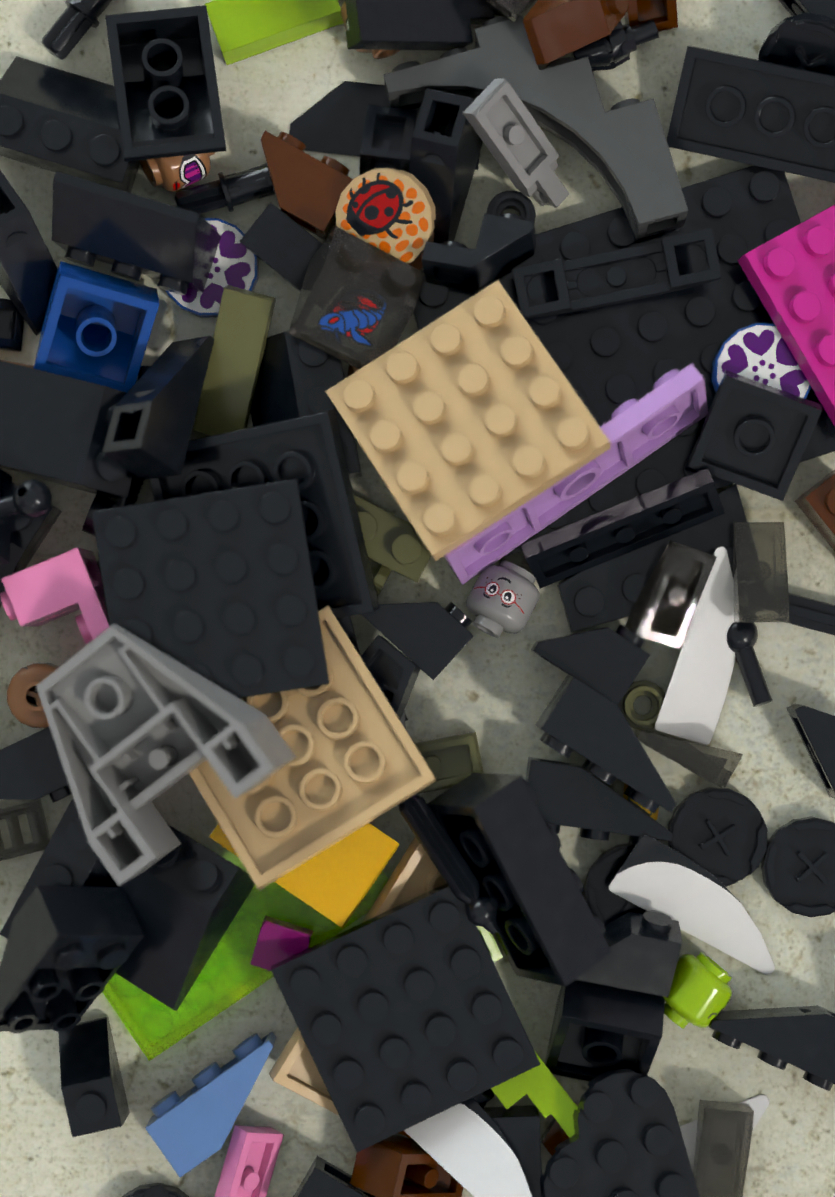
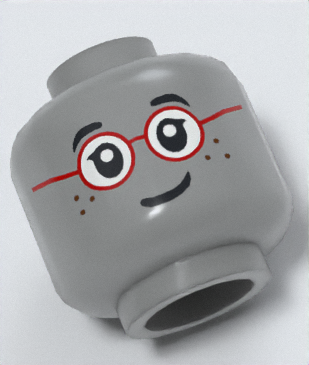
(502, 599)

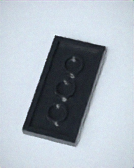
(755, 113)

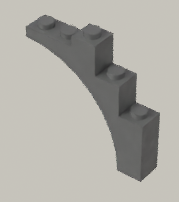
(564, 99)

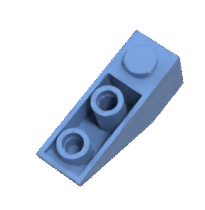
(199, 1121)

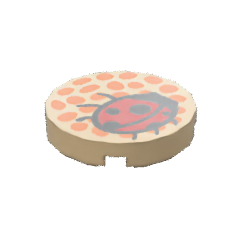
(388, 212)

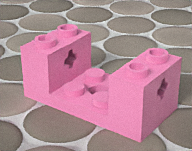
(57, 589)

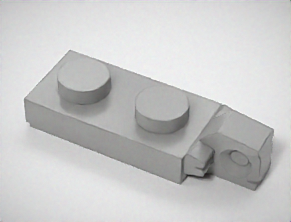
(517, 142)

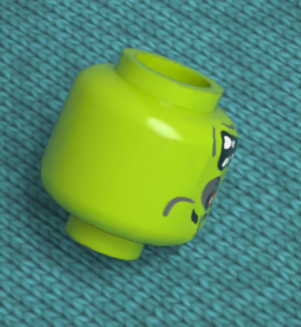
(697, 991)

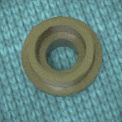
(637, 689)

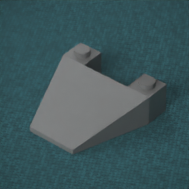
(135, 727)

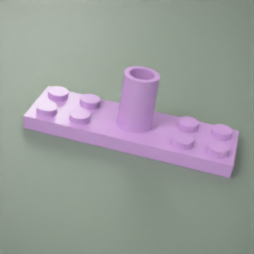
(633, 433)

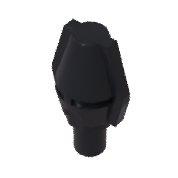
(616, 47)

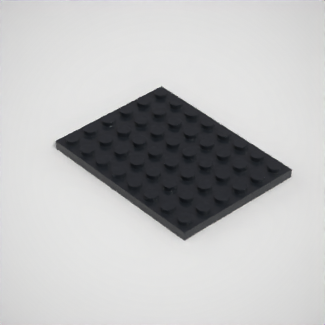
(628, 346)

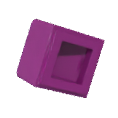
(278, 942)

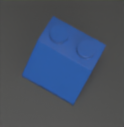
(96, 327)

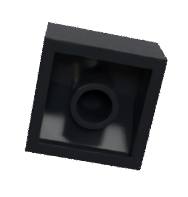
(603, 1030)

